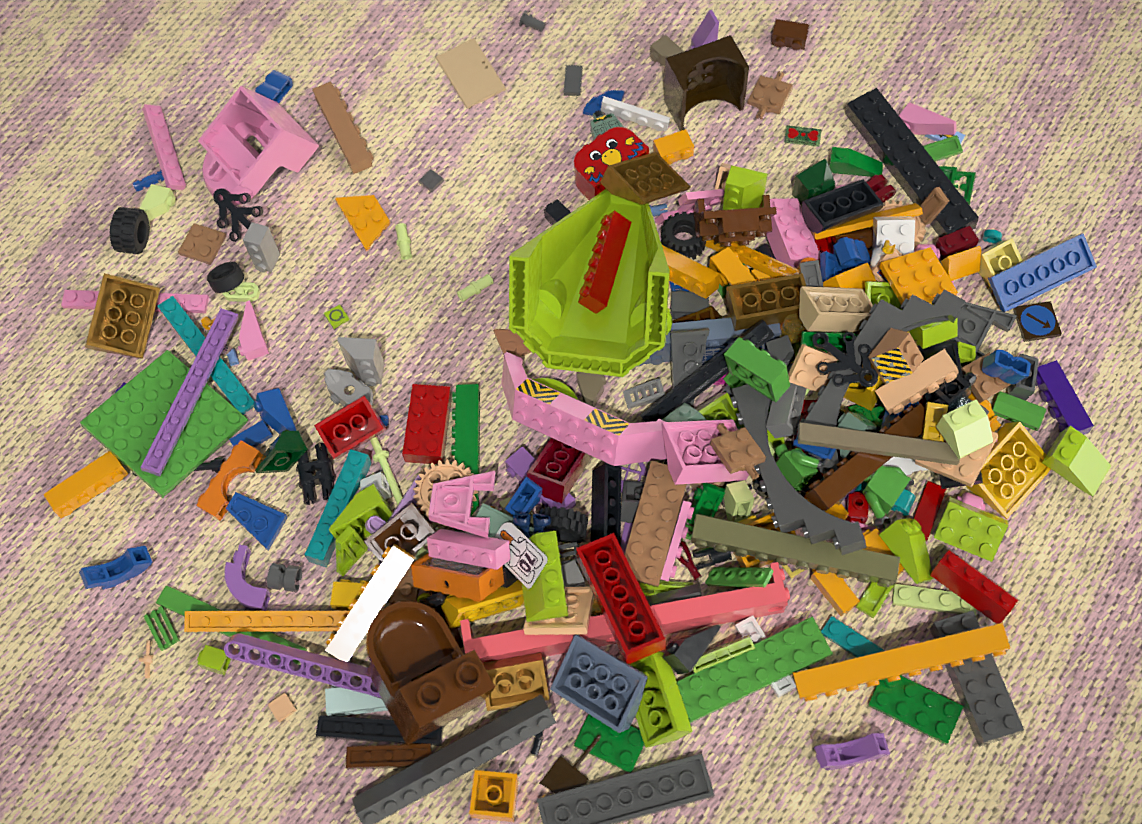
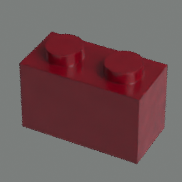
(957, 242)

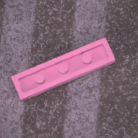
(675, 549)

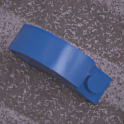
(113, 573)

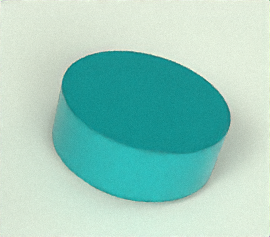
(992, 236)

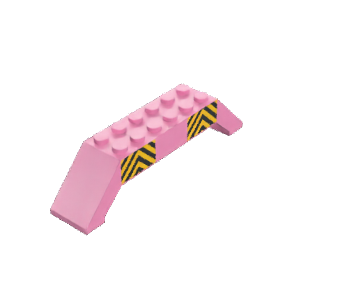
(578, 422)

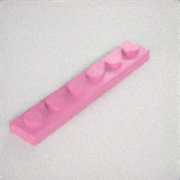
(164, 147)

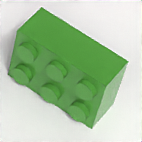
(757, 369)

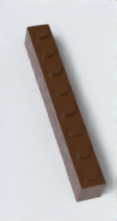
(861, 464)

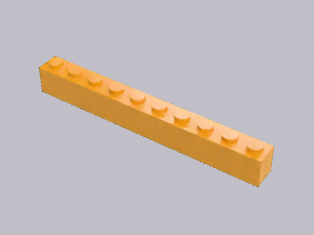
(902, 661)

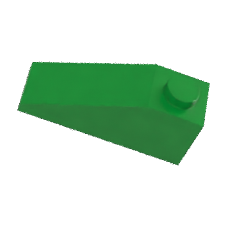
(853, 163)

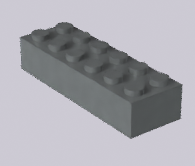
(980, 688)

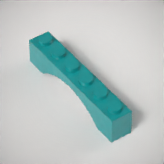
(348, 482)

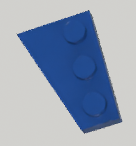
(258, 519)

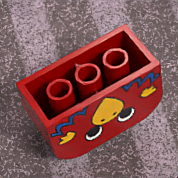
(607, 149)

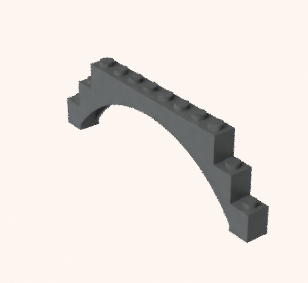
(883, 316)
(789, 507)

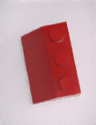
(350, 427)

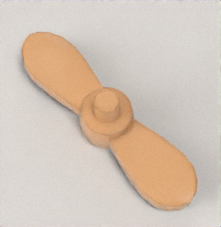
(147, 660)

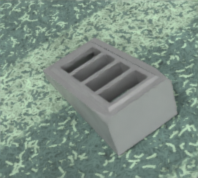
(641, 388)

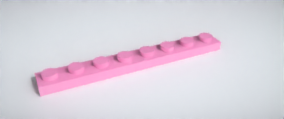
(87, 300)

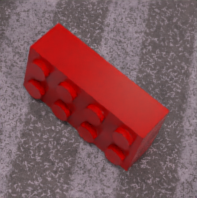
(427, 424)

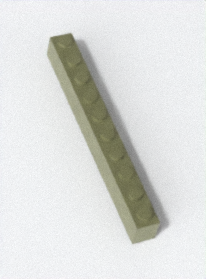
(794, 550)

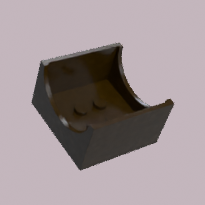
(704, 75)

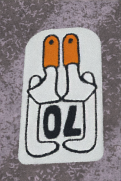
(525, 557)

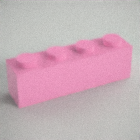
(468, 548)

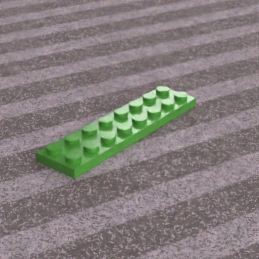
(753, 670)

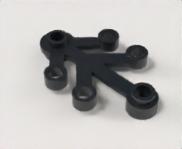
(237, 213)
(846, 362)

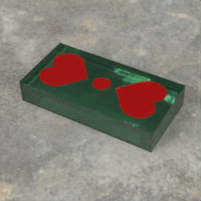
(802, 136)

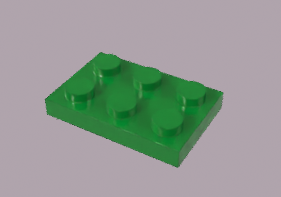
(613, 747)

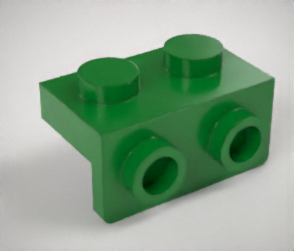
(706, 500)

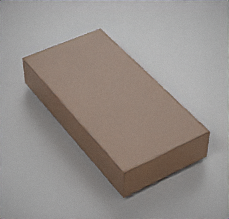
(933, 205)

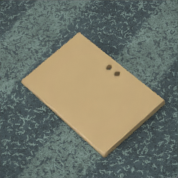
(469, 75)

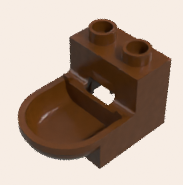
(422, 669)

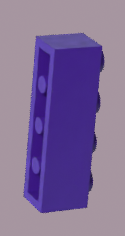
(1062, 398)

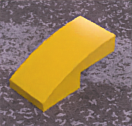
(932, 416)

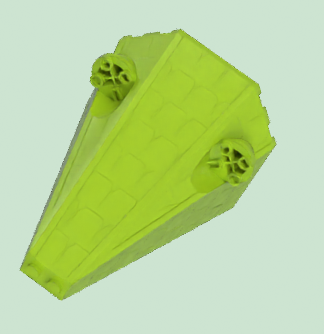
(547, 284)

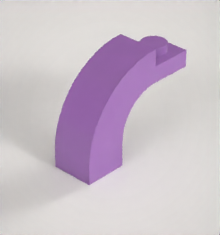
(247, 595)
(852, 752)

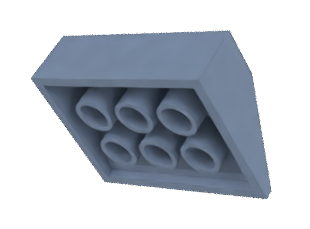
(600, 684)

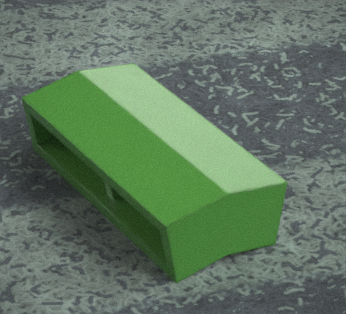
(1018, 410)

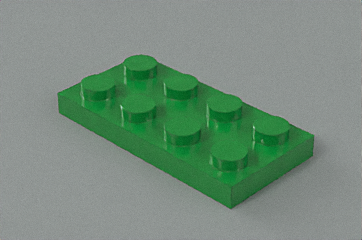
(917, 707)

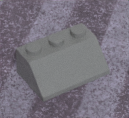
(363, 359)

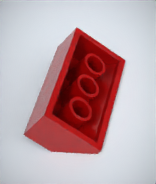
(974, 587)

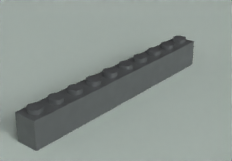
(453, 761)

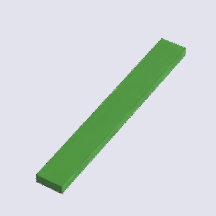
(181, 602)

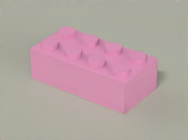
(790, 236)

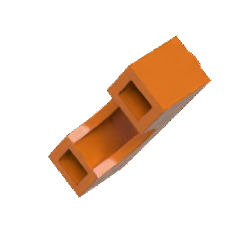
(242, 460)

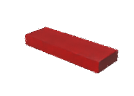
(929, 507)

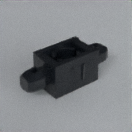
(960, 384)

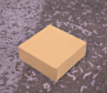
(282, 707)

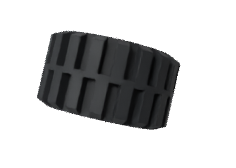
(678, 224)
(129, 230)

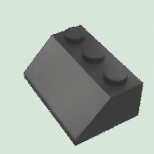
(630, 500)

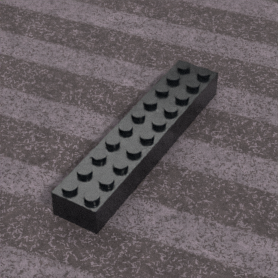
(908, 160)

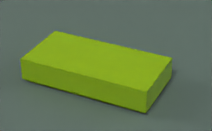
(873, 599)

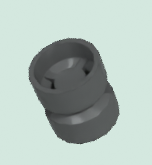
(284, 577)

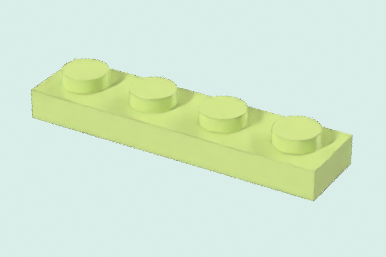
(929, 599)

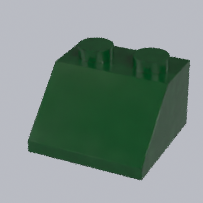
(282, 453)

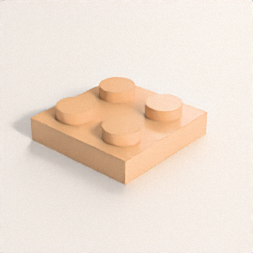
(805, 365)

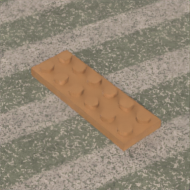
(654, 524)

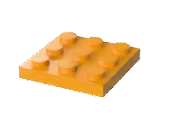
(918, 275)

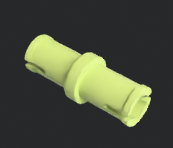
(403, 241)
(475, 287)

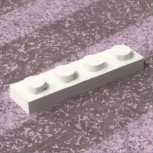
(635, 114)
(751, 627)

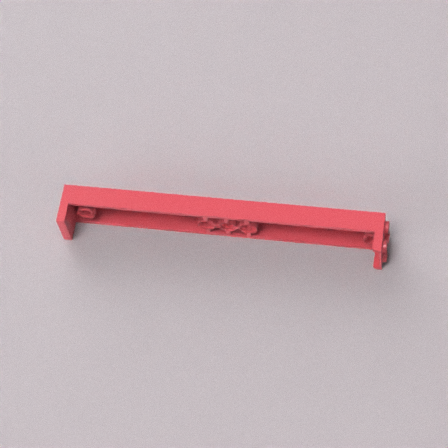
(671, 617)

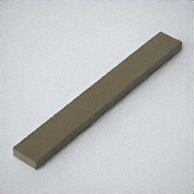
(876, 443)

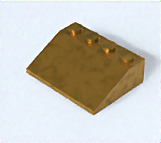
(643, 179)
(122, 316)

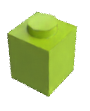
(213, 660)

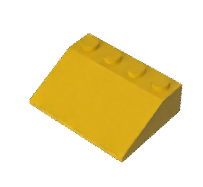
(1011, 469)

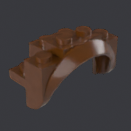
(735, 224)

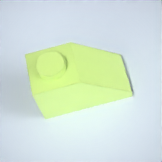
(157, 201)
(738, 501)

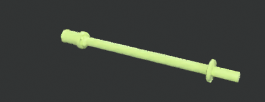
(380, 457)

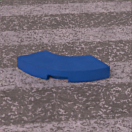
(595, 103)

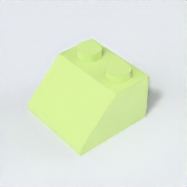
(966, 429)

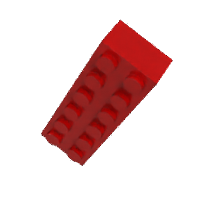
(620, 599)

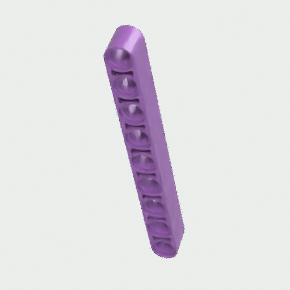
(307, 660)

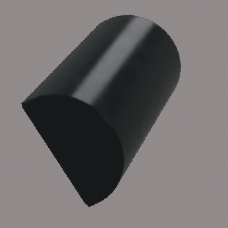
(840, 206)

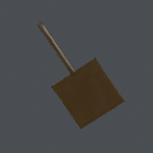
(564, 775)

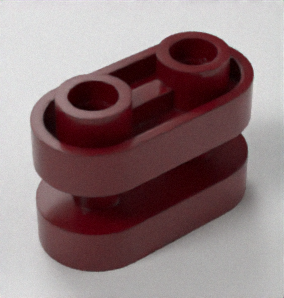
(878, 183)

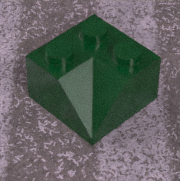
(813, 182)

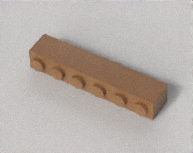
(342, 127)

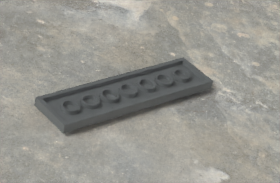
(630, 794)

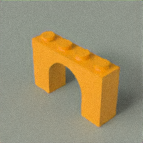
(836, 589)

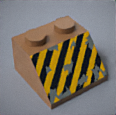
(895, 356)

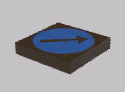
(1037, 321)

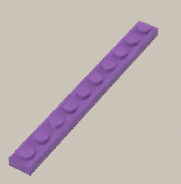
(189, 393)

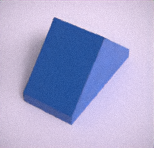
(525, 498)

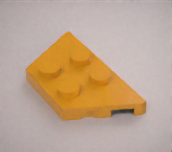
(364, 217)

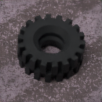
(568, 524)

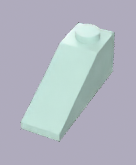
(348, 702)

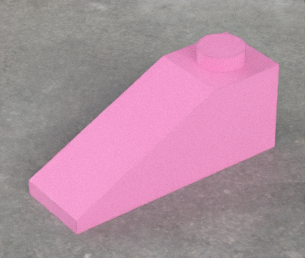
(926, 122)
(251, 336)

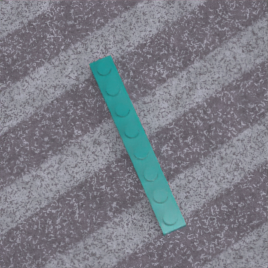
(194, 339)

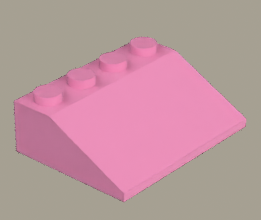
(691, 455)

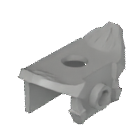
(336, 383)

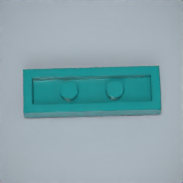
(849, 639)

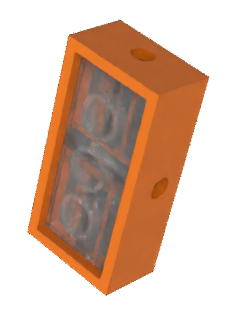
(456, 578)

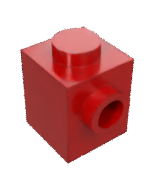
(857, 508)

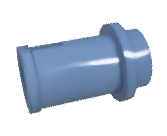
(656, 209)

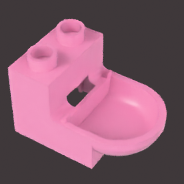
(230, 158)

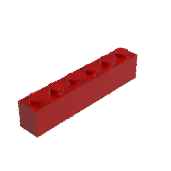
(604, 262)

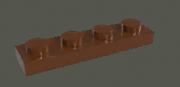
(386, 756)

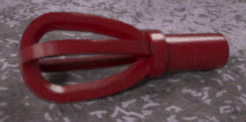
(690, 564)

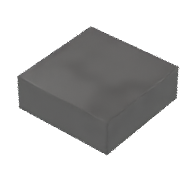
(431, 180)

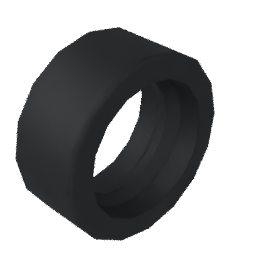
(225, 277)

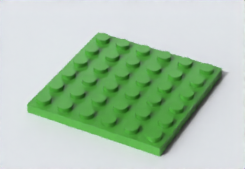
(135, 413)

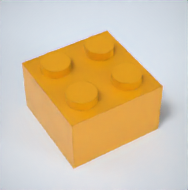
(494, 796)

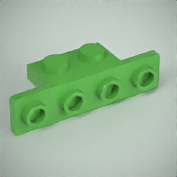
(739, 577)

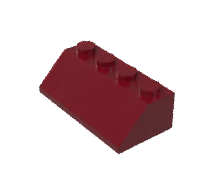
(558, 469)

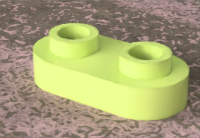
(242, 291)

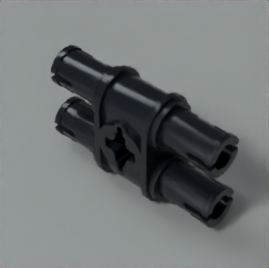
(323, 475)

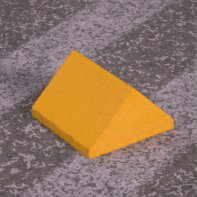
(962, 263)

